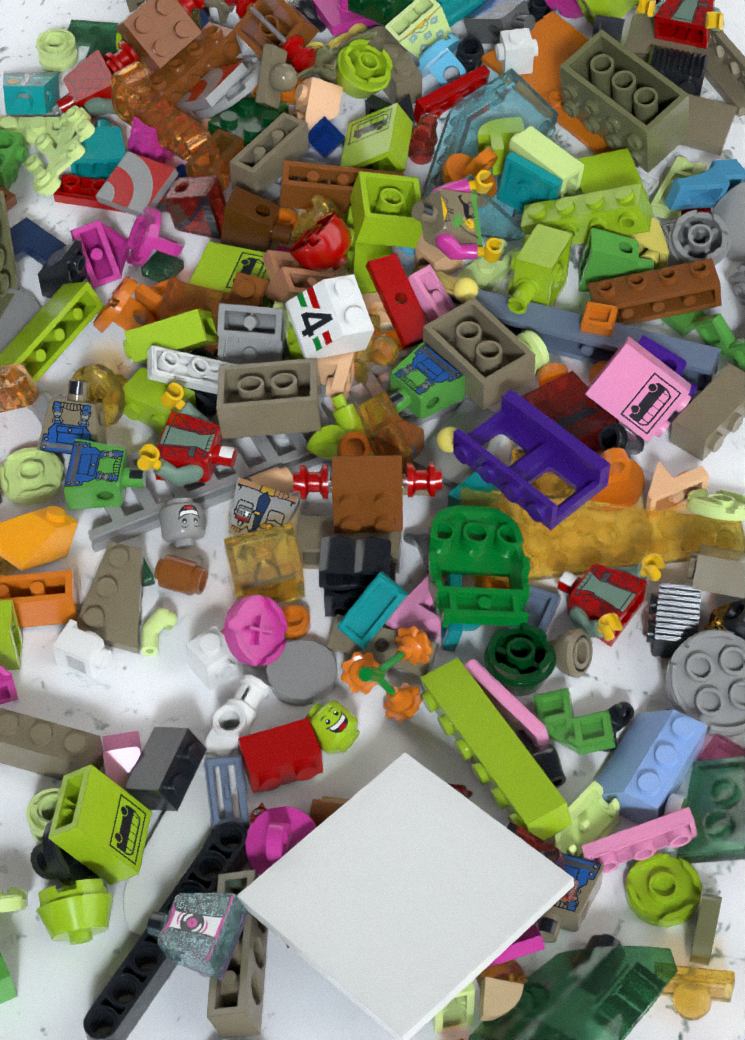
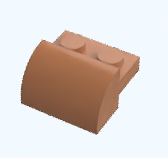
(288, 276)

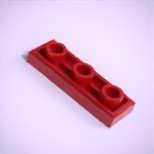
(451, 93)
(80, 192)
(394, 286)

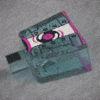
(200, 931)

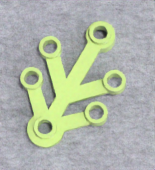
(47, 180)

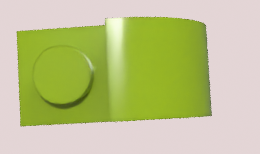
(497, 135)

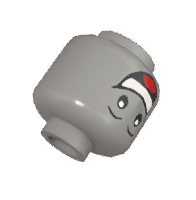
(182, 523)

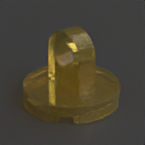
(105, 388)

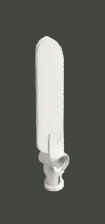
(186, 831)

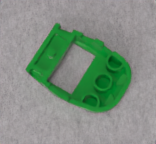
(478, 544)

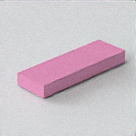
(508, 705)

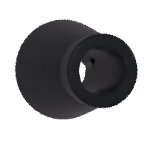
(620, 437)

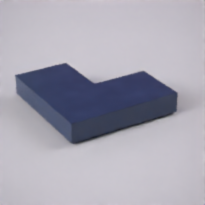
(33, 241)

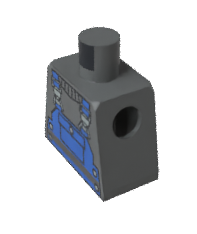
(497, 16)

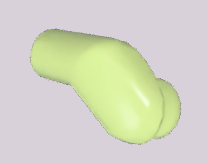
(151, 628)

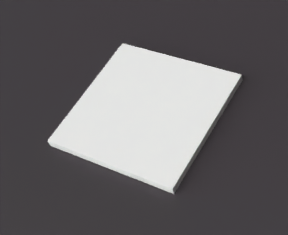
(405, 895)

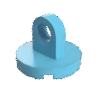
(440, 58)

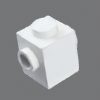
(516, 50)
(211, 658)

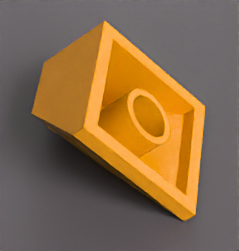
(37, 537)

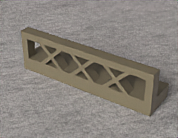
(726, 70)

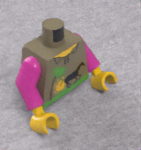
(452, 220)

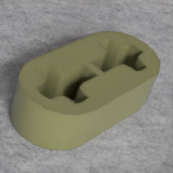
(705, 929)

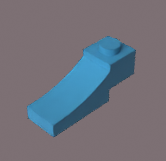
(705, 188)

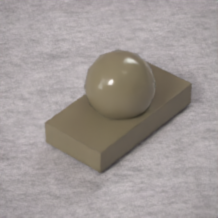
(274, 76)

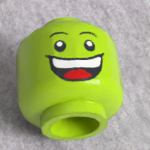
(333, 727)

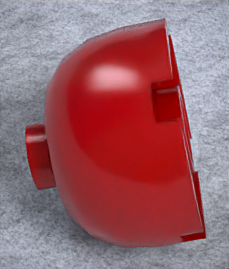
(324, 245)

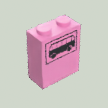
(639, 390)

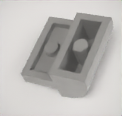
(251, 333)

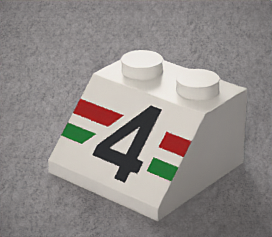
(330, 318)

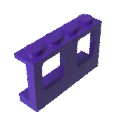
(547, 450)

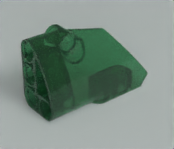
(586, 995)

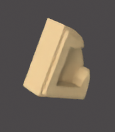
(497, 997)

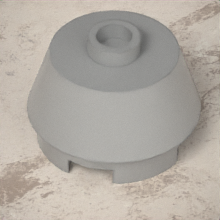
(699, 237)

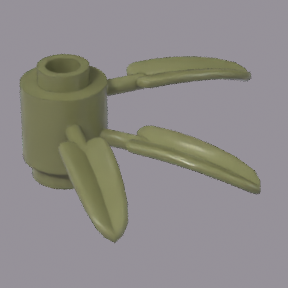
(327, 59)

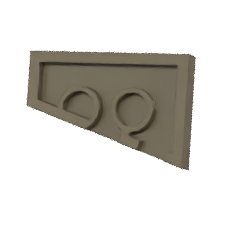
(115, 598)

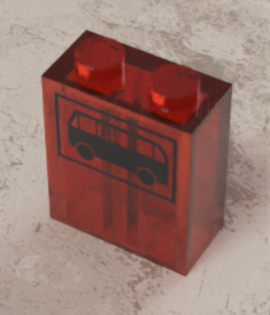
(571, 408)

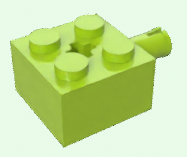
(384, 209)
(540, 268)

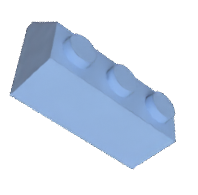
(651, 763)

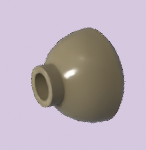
(573, 652)

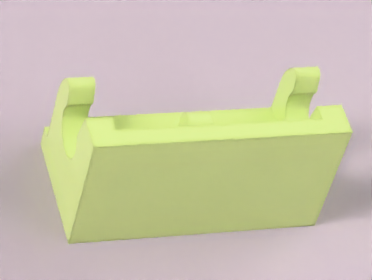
(591, 820)

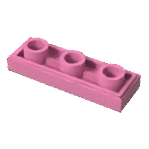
(642, 840)

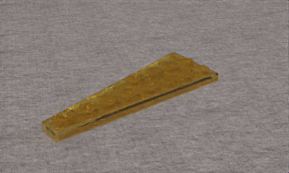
(608, 535)

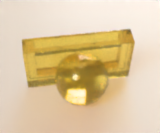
(380, 351)
(696, 988)

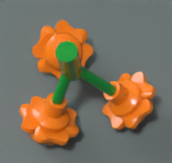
(364, 673)

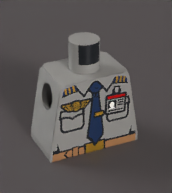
(260, 508)

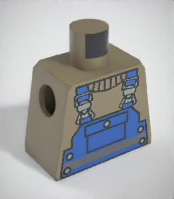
(72, 419)
(571, 914)

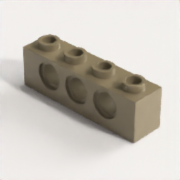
(237, 1001)

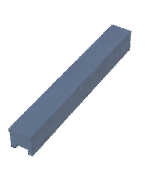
(562, 337)

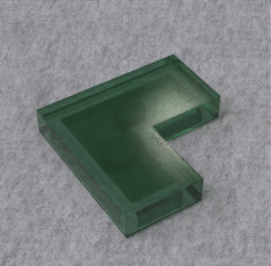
(94, 35)

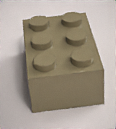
(482, 351)
(269, 398)

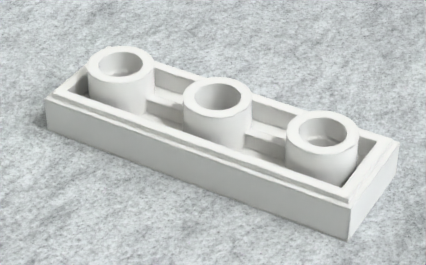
(183, 368)

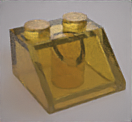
(265, 564)

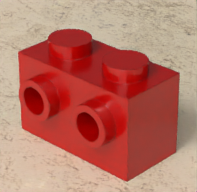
(280, 755)

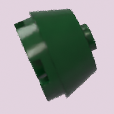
(520, 659)

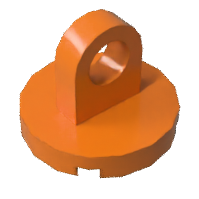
(461, 165)
(122, 309)
(625, 480)

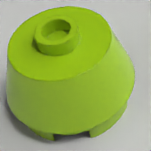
(363, 69)
(76, 910)

